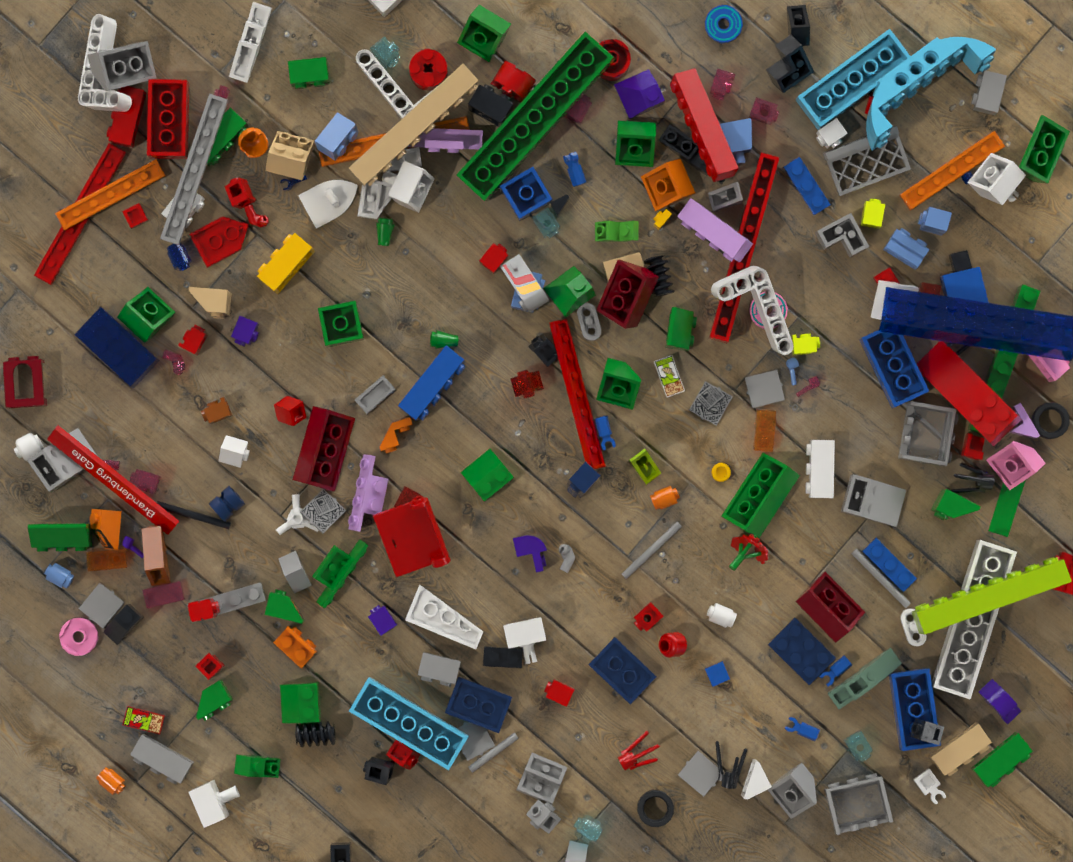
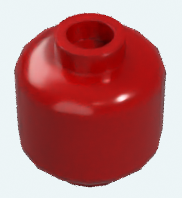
(672, 644)

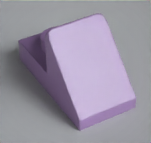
(1026, 426)

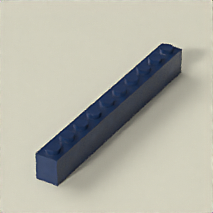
(582, 480)

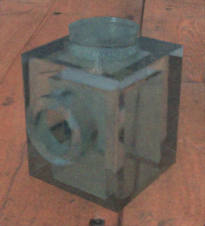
(386, 52)
(546, 223)

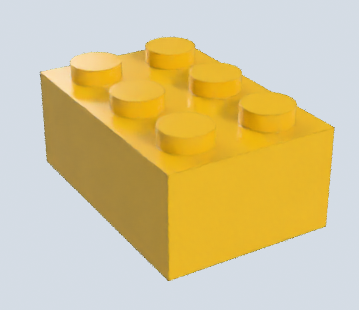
(285, 263)

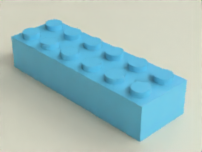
(852, 79)
(408, 723)

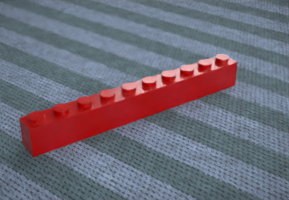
(748, 228)

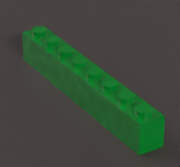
(1004, 361)

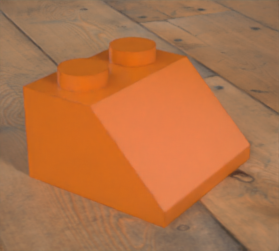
(668, 184)

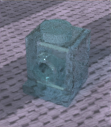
(852, 742)

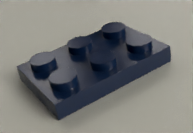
(801, 651)
(622, 670)
(478, 705)

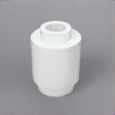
(721, 615)

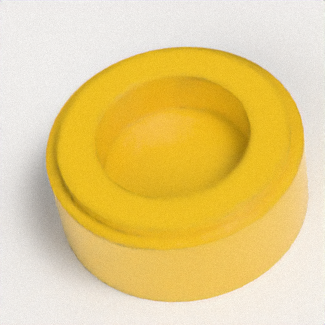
(721, 472)

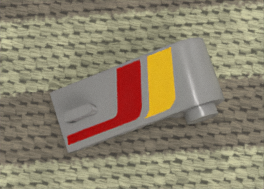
(524, 283)

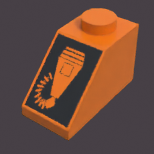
(106, 527)

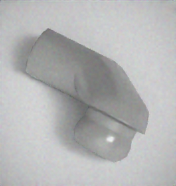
(568, 557)

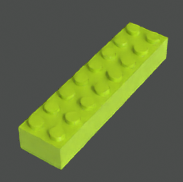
(989, 597)

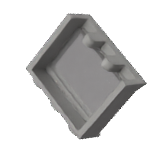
(928, 433)
(858, 804)

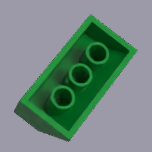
(760, 495)

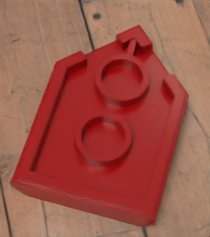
(219, 239)

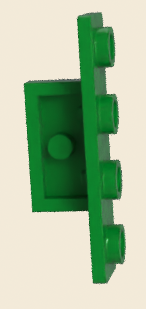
(335, 570)

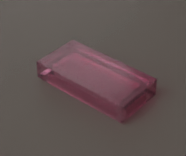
(163, 594)

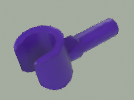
(128, 543)

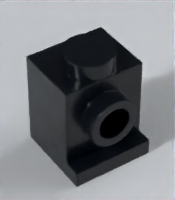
(379, 776)

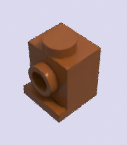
(216, 411)

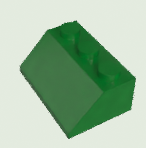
(1043, 150)
(60, 536)

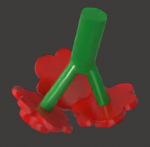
(742, 545)

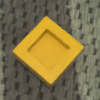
(661, 218)

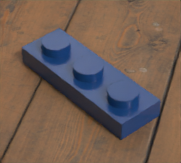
(806, 186)
(889, 564)

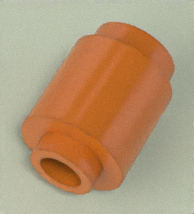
(665, 497)
(111, 781)

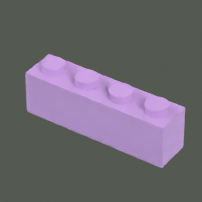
(715, 230)

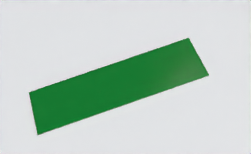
(1006, 509)

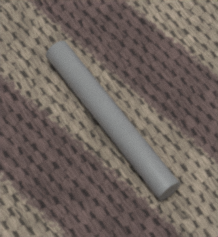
(493, 752)

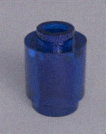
(179, 257)

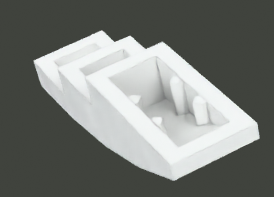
(250, 42)

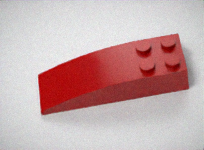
(968, 392)

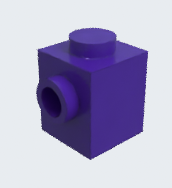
(245, 331)
(382, 619)

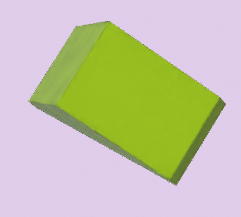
(645, 466)

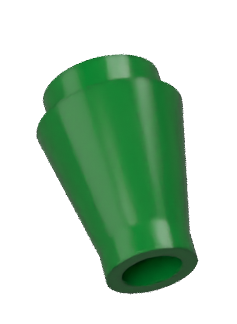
(384, 230)
(441, 339)

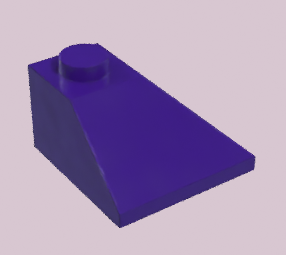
(639, 94)

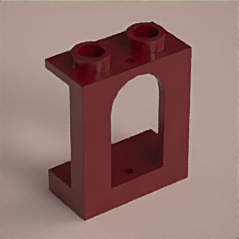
(38, 383)

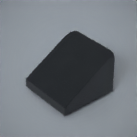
(558, 204)
(960, 261)

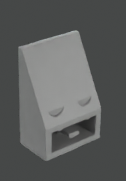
(56, 467)
(873, 500)

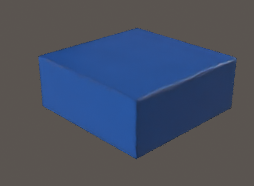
(717, 673)

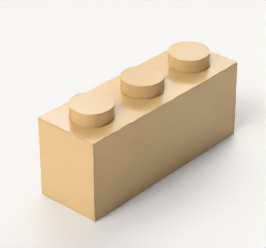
(960, 749)

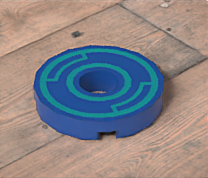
(727, 13)

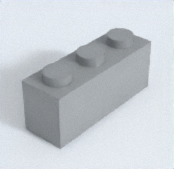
(161, 759)

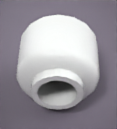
(28, 446)

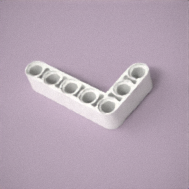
(383, 81)
(91, 92)
(762, 303)

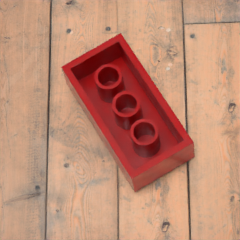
(168, 119)

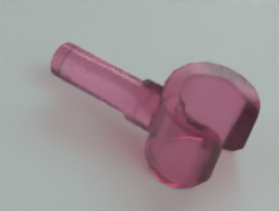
(813, 383)

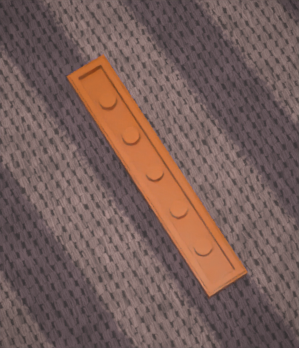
(952, 170)
(110, 194)

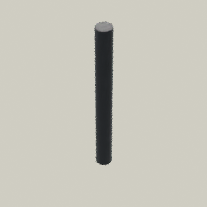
(195, 515)

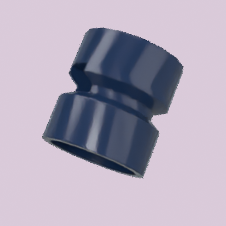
(226, 503)

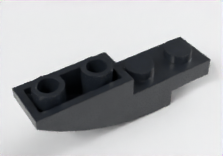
(684, 148)

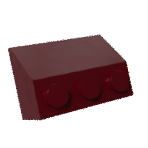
(627, 294)
(830, 607)

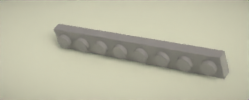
(194, 169)

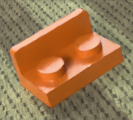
(295, 646)

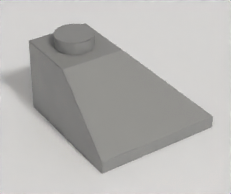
(795, 791)

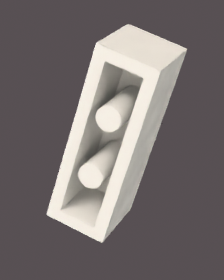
(820, 469)

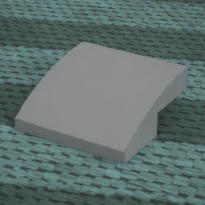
(541, 778)

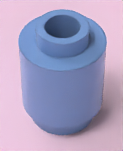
(59, 575)

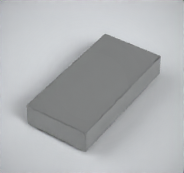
(375, 394)

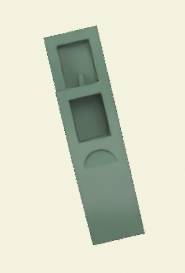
(865, 678)

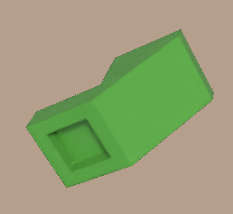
(616, 231)

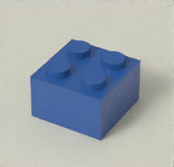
(526, 193)

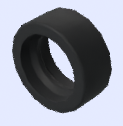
(1064, 416)
(660, 822)

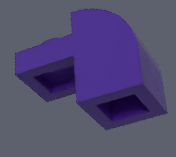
(531, 545)
(1000, 701)

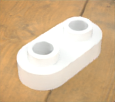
(911, 628)

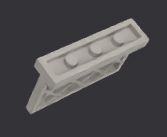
(856, 147)

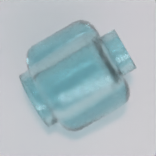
(587, 829)

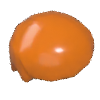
(253, 142)

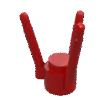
(629, 760)

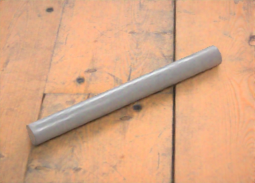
(651, 550)
(881, 578)

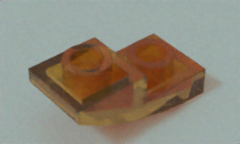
(764, 430)
(106, 560)

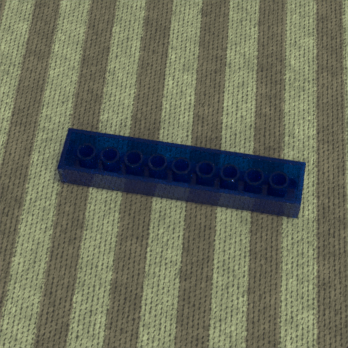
(977, 324)

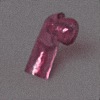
(177, 361)

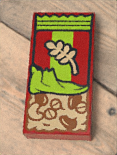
(143, 720)

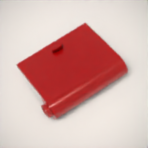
(415, 534)

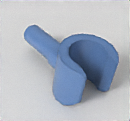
(791, 364)

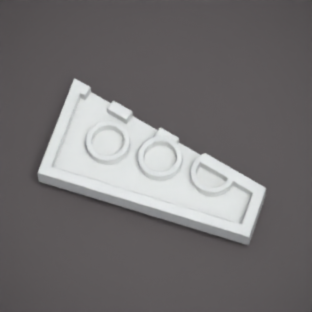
(440, 618)

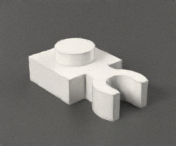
(927, 783)

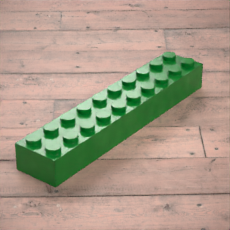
(535, 116)

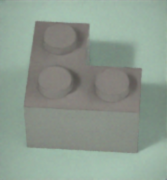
(847, 232)

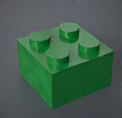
(341, 324)

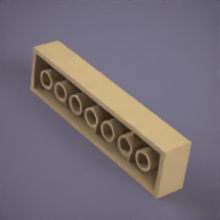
(415, 123)

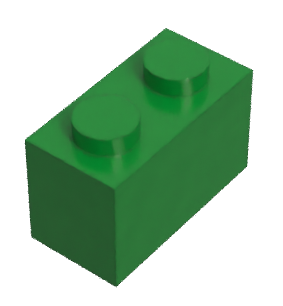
(308, 72)

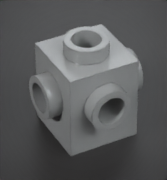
(539, 816)

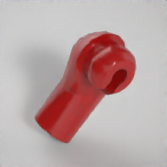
(255, 219)

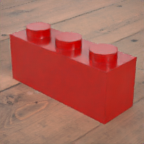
(126, 123)

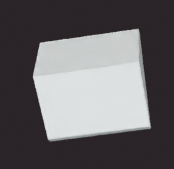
(755, 782)

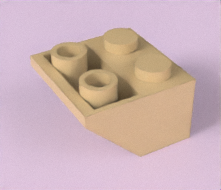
(289, 155)

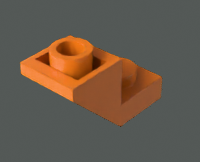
(390, 440)

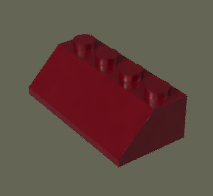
(323, 448)

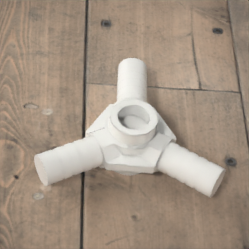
(295, 518)

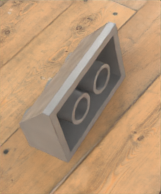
(122, 65)

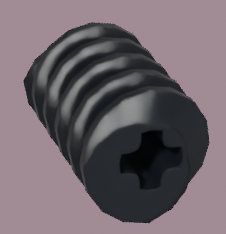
(657, 267)
(315, 734)

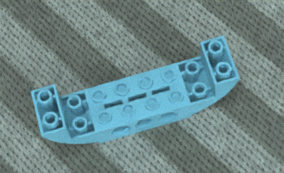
(917, 73)

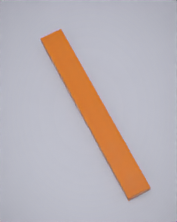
(360, 146)

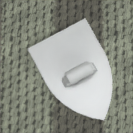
(328, 200)

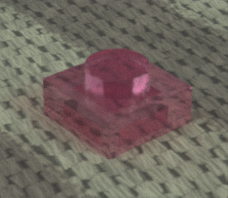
(222, 92)

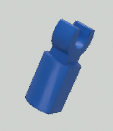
(574, 169)
(604, 431)
(837, 669)
(804, 729)

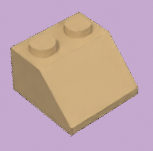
(214, 301)

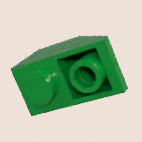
(212, 698)
(257, 766)

